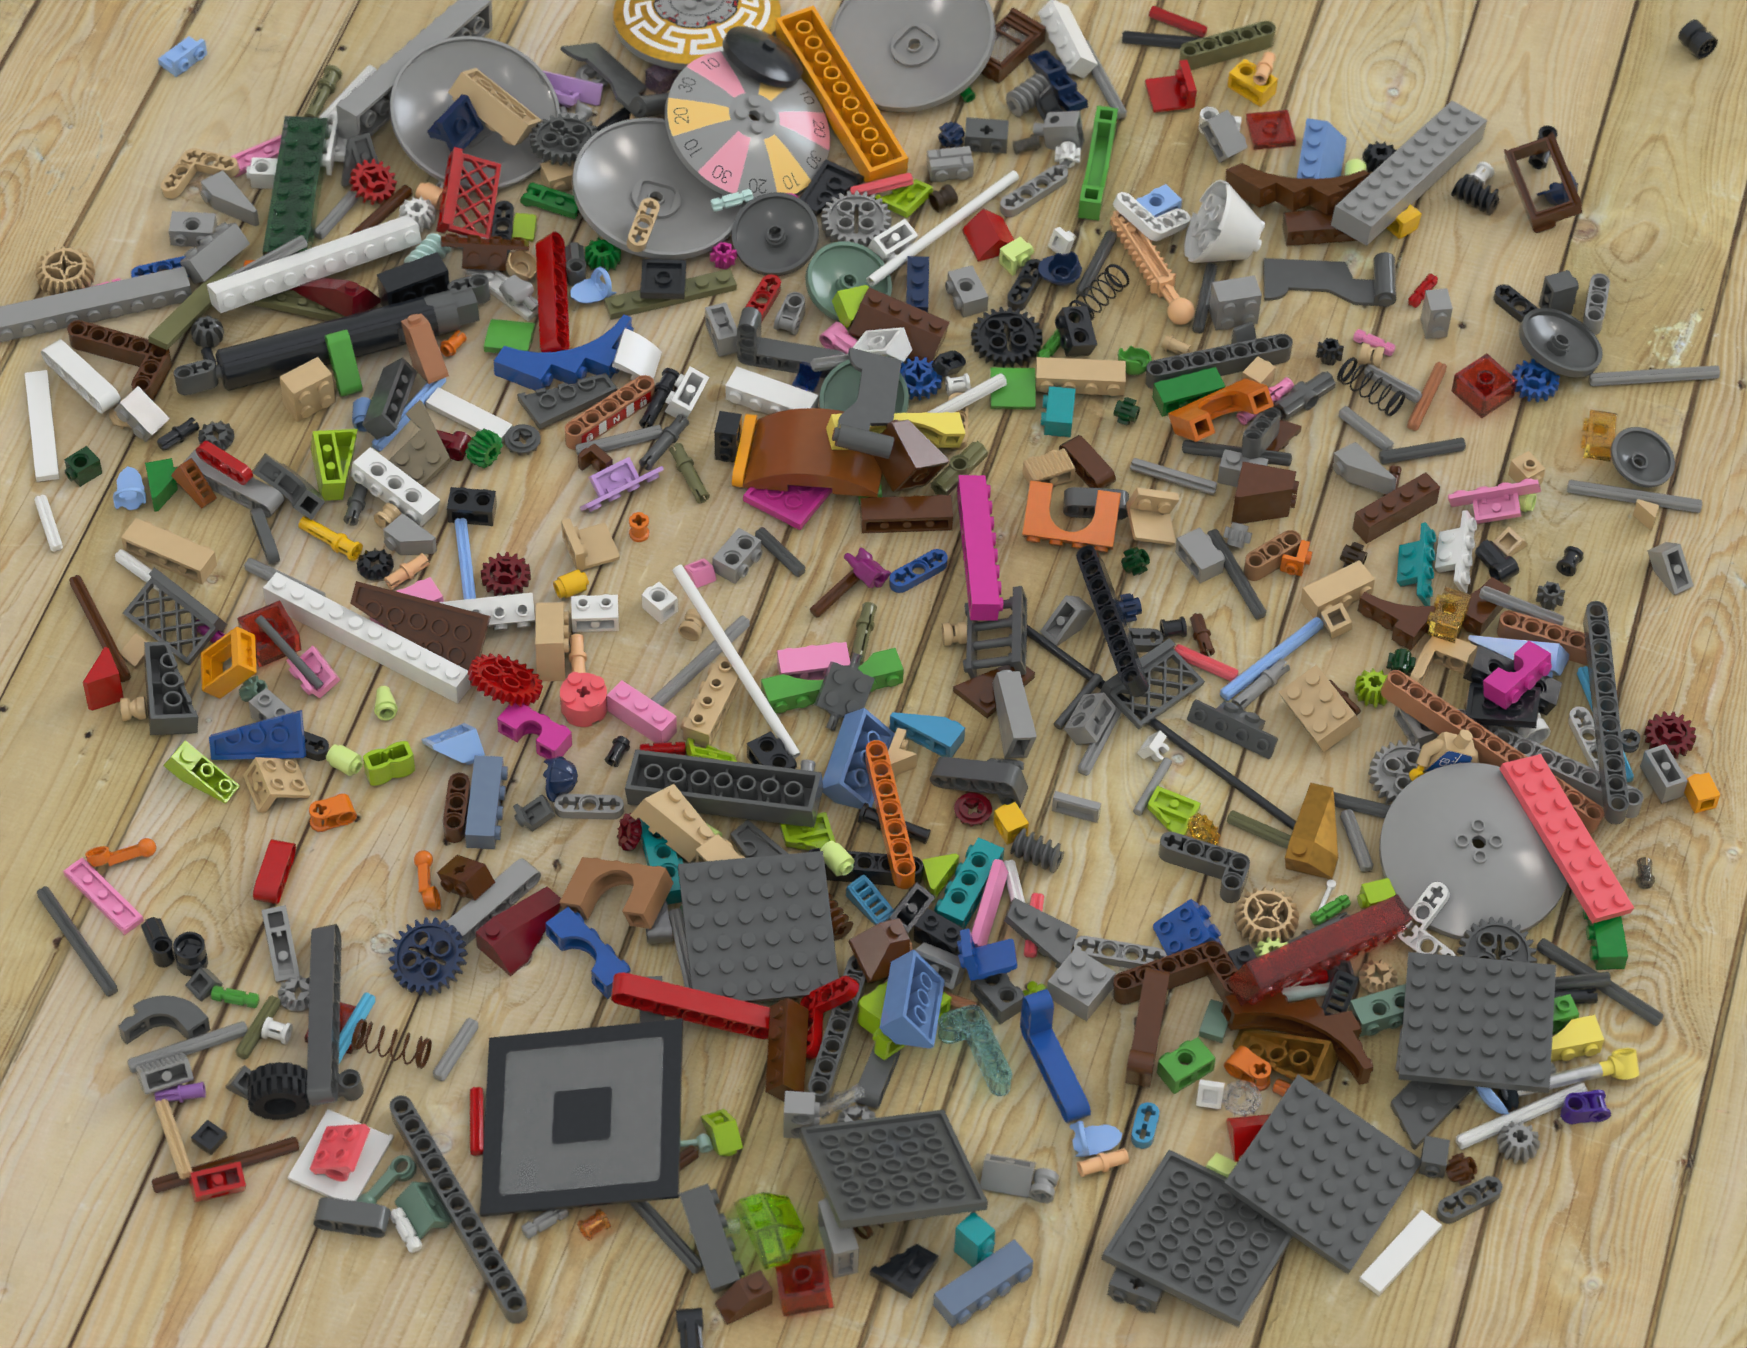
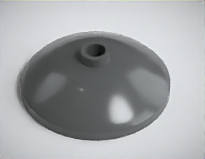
(1642, 457)

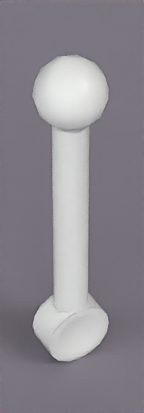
(1331, 884)

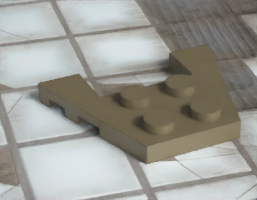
(425, 452)

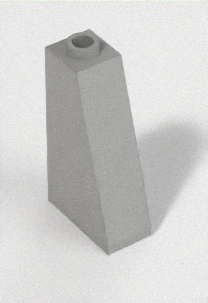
(1013, 714)

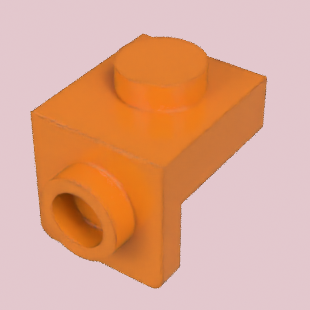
(1295, 565)

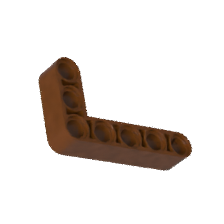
(126, 348)
(1184, 966)
(1147, 1028)

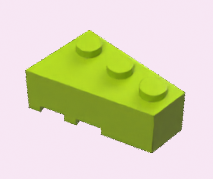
(332, 460)

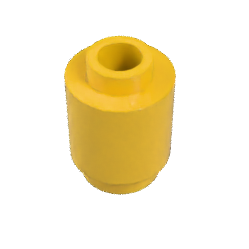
(571, 584)

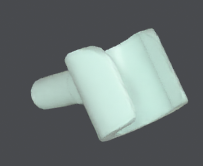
(702, 1141)

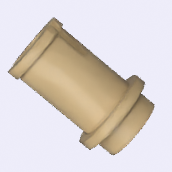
(1175, 345)

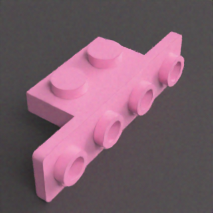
(1495, 502)

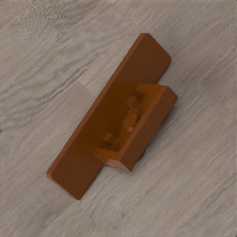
(482, 252)

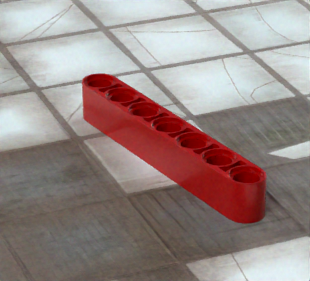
(552, 293)
(691, 1005)

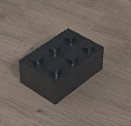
(413, 280)

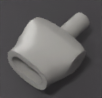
(518, 291)

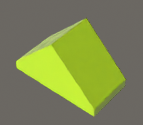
(847, 303)
(938, 872)

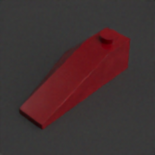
(339, 295)
(516, 931)

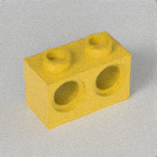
(1242, 82)

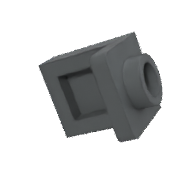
(534, 813)

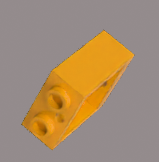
(235, 644)

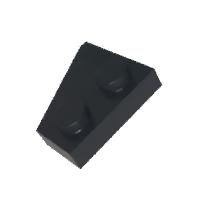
(906, 1270)

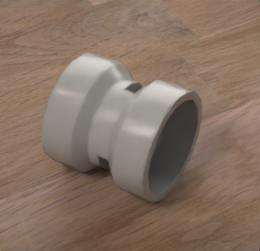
(1044, 1185)

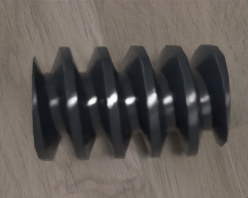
(1476, 194)

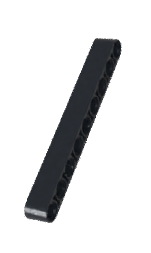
(1112, 621)

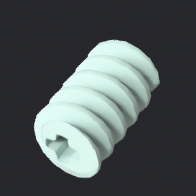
(428, 246)

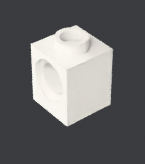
(262, 172)
(659, 610)

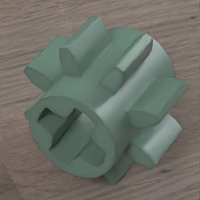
(251, 688)

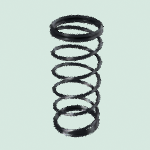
(1090, 310)
(1392, 401)

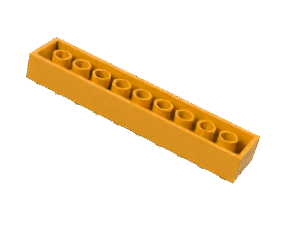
(842, 96)

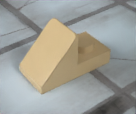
(900, 758)

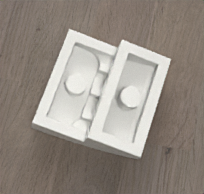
(636, 355)

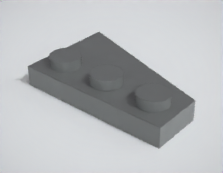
(1046, 932)

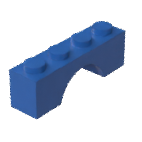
(569, 931)

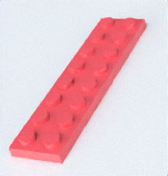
(1566, 838)

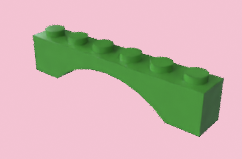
(1098, 163)
(790, 693)

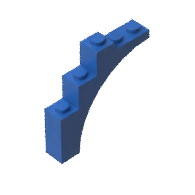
(568, 366)

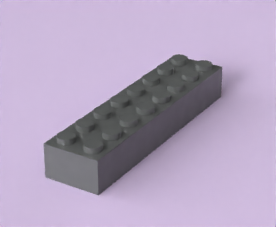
(729, 787)

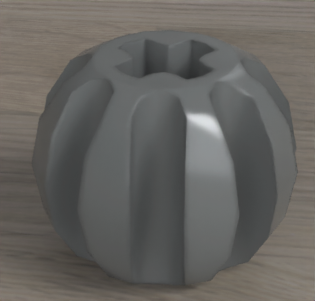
(207, 332)

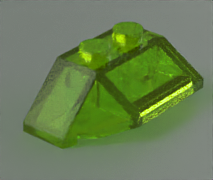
(771, 1226)

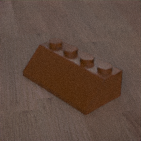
(882, 311)

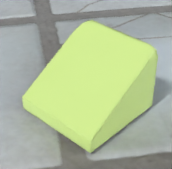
(1221, 1164)

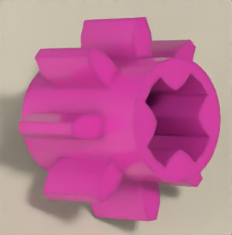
(723, 255)

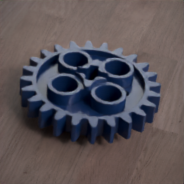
(438, 937)

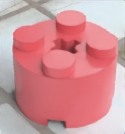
(583, 699)

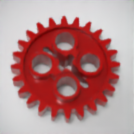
(505, 680)

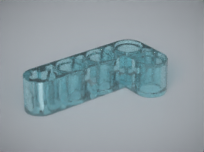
(988, 1049)

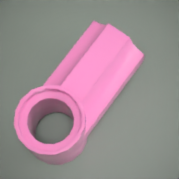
(837, 338)

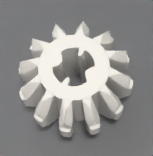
(419, 210)

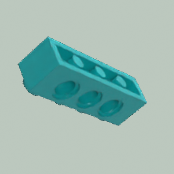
(653, 851)
(970, 896)

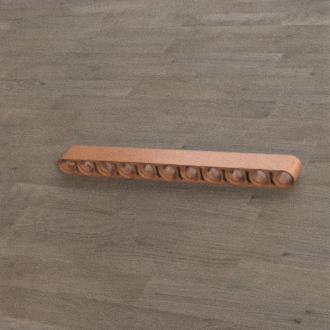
(1491, 749)

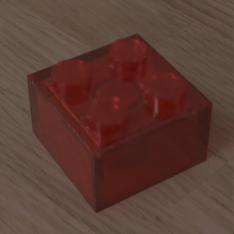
(1484, 385)
(278, 618)
(805, 1283)

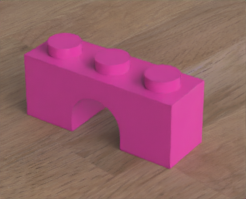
(1507, 687)
(518, 721)

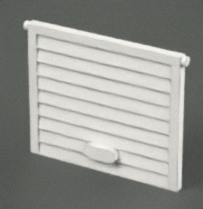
(351, 1189)

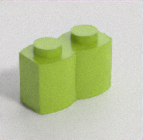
(389, 763)

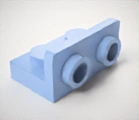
(183, 56)

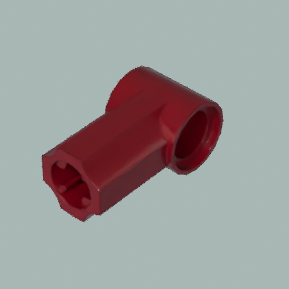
(455, 443)

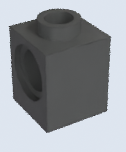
(1434, 1157)

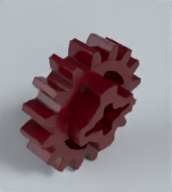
(505, 574)
(1672, 732)

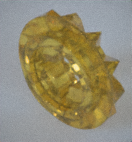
(1207, 833)

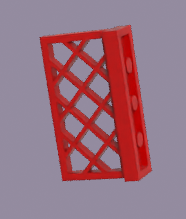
(452, 187)

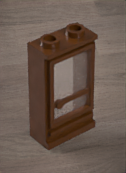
(1015, 40)

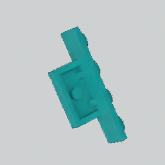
(1416, 564)

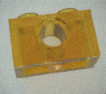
(1599, 435)
(1449, 614)

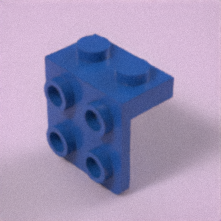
(1186, 928)
(986, 959)

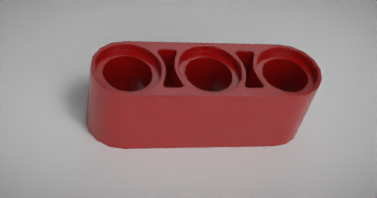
(274, 871)

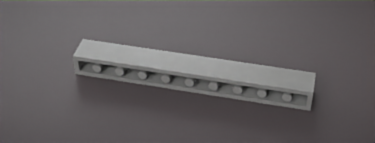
(94, 303)

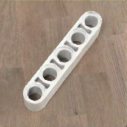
(81, 376)

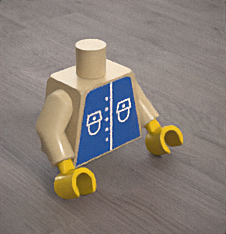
(1444, 751)

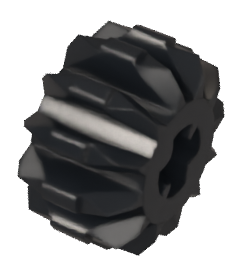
(1376, 155)

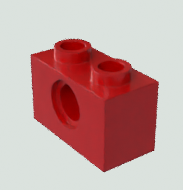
(217, 1182)

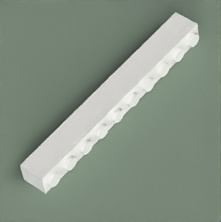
(314, 263)
(368, 638)

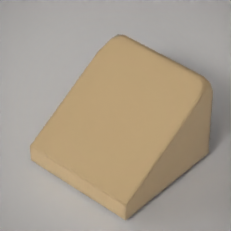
(1646, 513)
(1510, 542)
(134, 651)

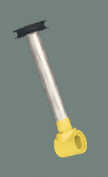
(1621, 1065)

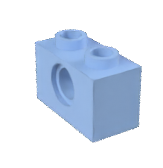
(1160, 201)

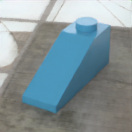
(931, 732)

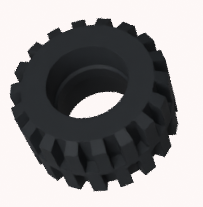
(278, 1091)

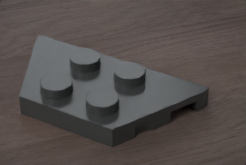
(1425, 1106)

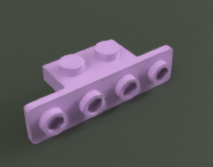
(573, 89)
(615, 479)

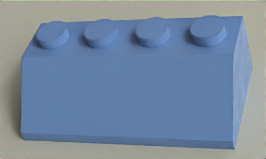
(1321, 151)
(846, 774)
(912, 1002)

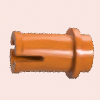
(449, 346)

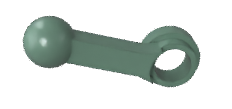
(388, 1179)

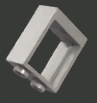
(839, 1244)

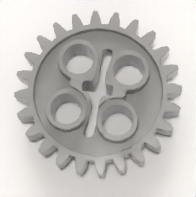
(839, 218)
(1394, 758)

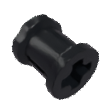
(1570, 561)
(1173, 628)

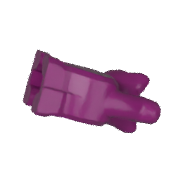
(867, 569)

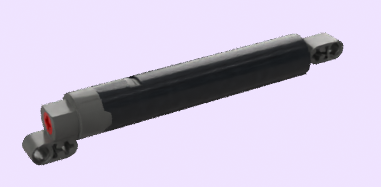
(368, 331)

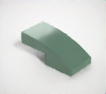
(1214, 1022)

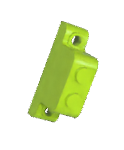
(870, 1015)

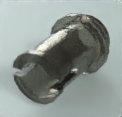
(1026, 144)
(1645, 878)

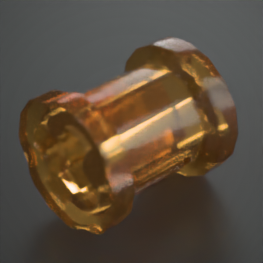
(594, 1224)

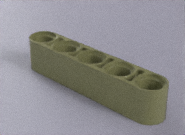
(1228, 44)

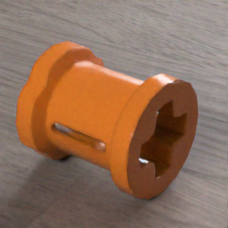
(639, 531)

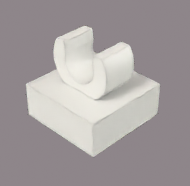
(1061, 241)
(1153, 745)
(1210, 1094)

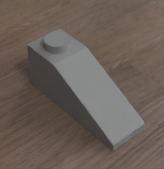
(227, 198)
(1362, 469)
(280, 943)

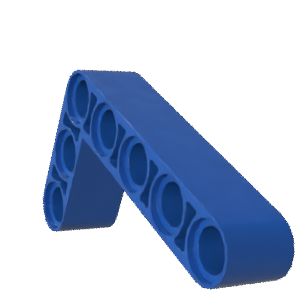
(1049, 1056)

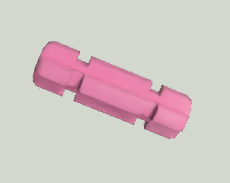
(1361, 336)

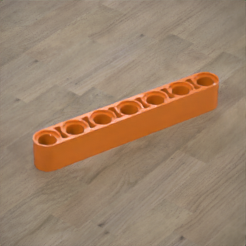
(892, 823)

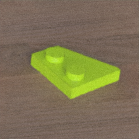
(907, 199)
(709, 752)
(1172, 809)
(808, 837)

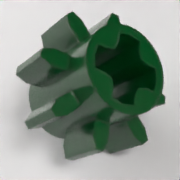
(1126, 411)
(1135, 561)
(1401, 661)

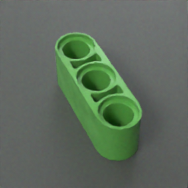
(343, 363)

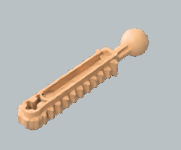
(1153, 268)

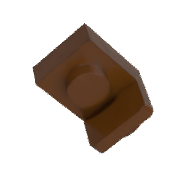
(594, 456)

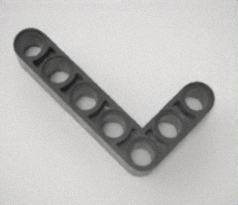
(772, 353)

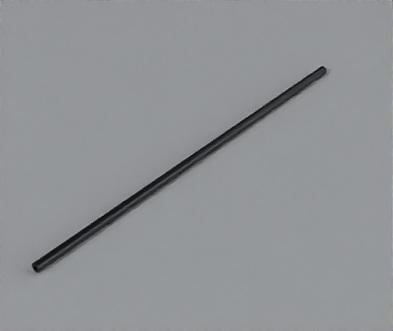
(1171, 735)

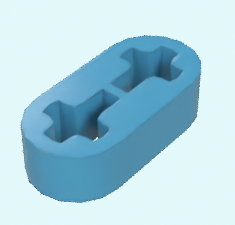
(1149, 1126)

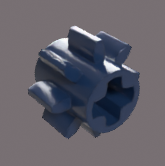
(951, 135)
(1130, 607)

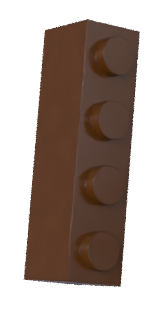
(1311, 228)
(1396, 507)
(906, 514)
(786, 1048)

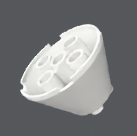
(1222, 227)

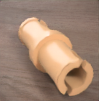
(1264, 68)
(407, 571)
(577, 655)
(1102, 1162)

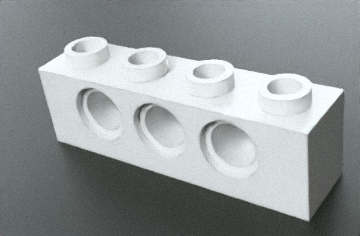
(394, 486)

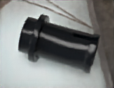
(619, 747)

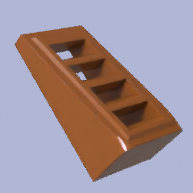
(191, 479)

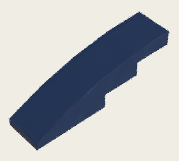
(1063, 85)

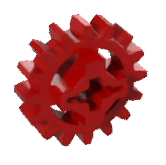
(372, 181)

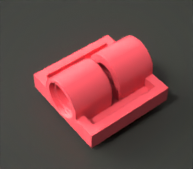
(339, 1150)

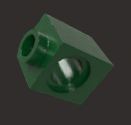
(82, 466)

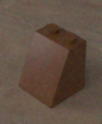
(912, 459)
(1264, 493)

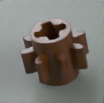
(1461, 1169)

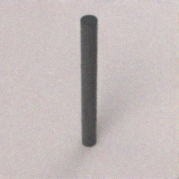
(289, 652)

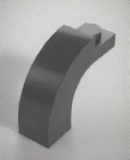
(290, 484)
(164, 1011)

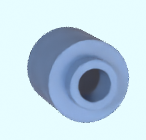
(359, 412)

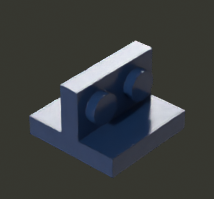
(457, 124)

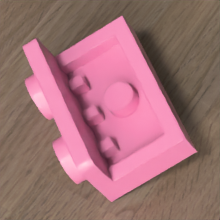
(320, 667)

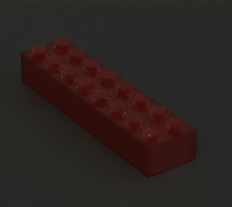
(1319, 951)

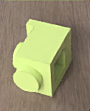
(1015, 255)

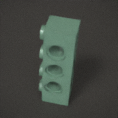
(1382, 1002)

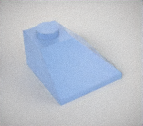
(457, 743)

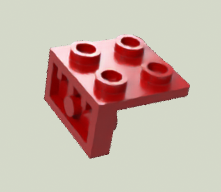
(1174, 91)

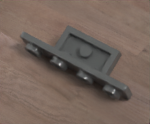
(1234, 725)

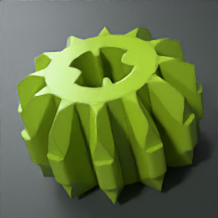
(1369, 687)

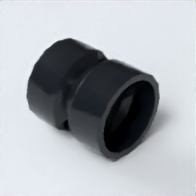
(1697, 39)
(190, 953)

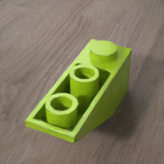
(200, 773)

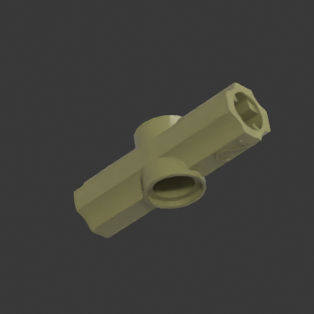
(959, 465)

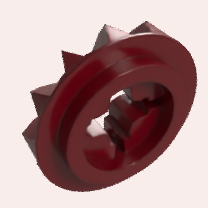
(969, 801)
(629, 832)

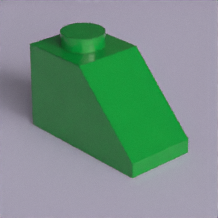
(161, 482)

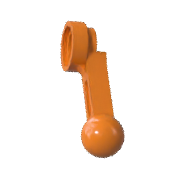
(101, 855)
(430, 895)

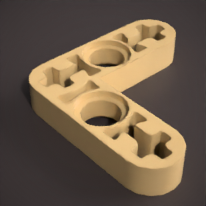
(193, 161)

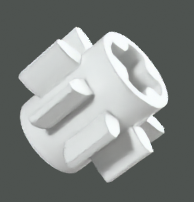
(1067, 154)

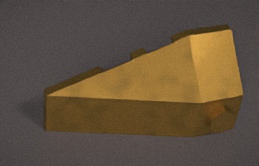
(1314, 836)
(1291, 1054)

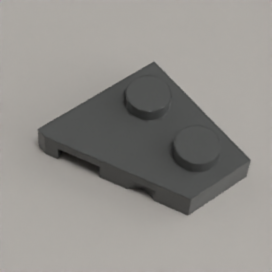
(357, 149)

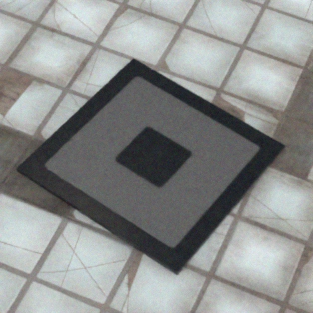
(582, 1118)

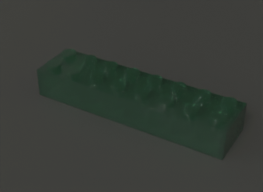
(297, 182)

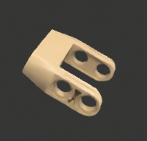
(1445, 654)

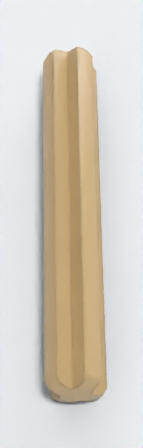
(173, 1138)

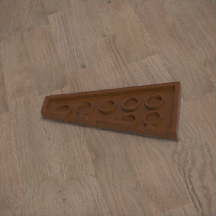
(438, 627)

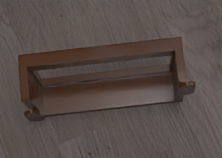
(1546, 218)

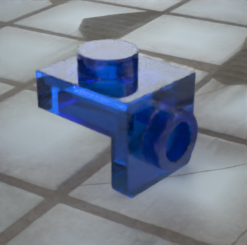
(807, 378)

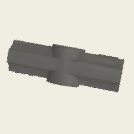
(1305, 395)

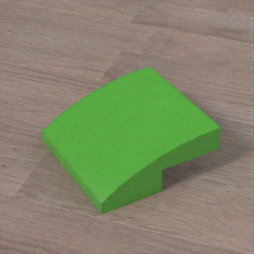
(510, 334)
(1019, 390)

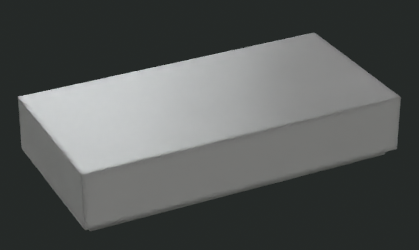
(1076, 807)

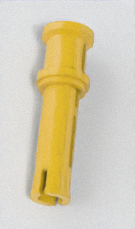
(338, 541)

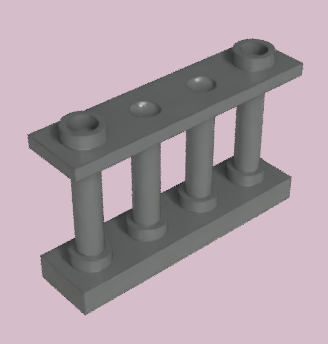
(1016, 640)

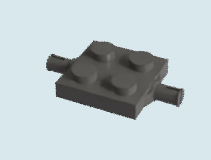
(843, 690)

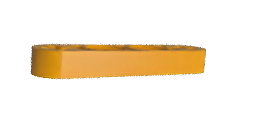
(744, 450)

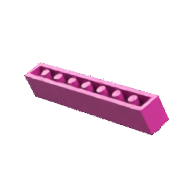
(978, 548)

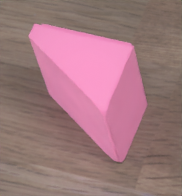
(701, 572)

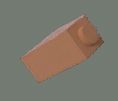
(423, 348)

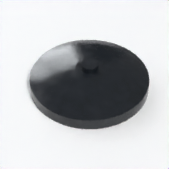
(762, 56)

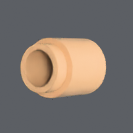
(431, 192)

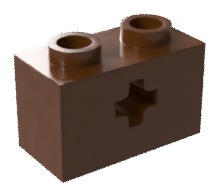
(465, 877)

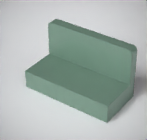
(422, 1208)

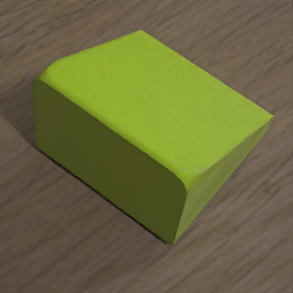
(525, 226)

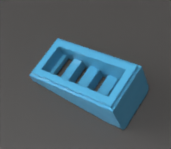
(860, 889)

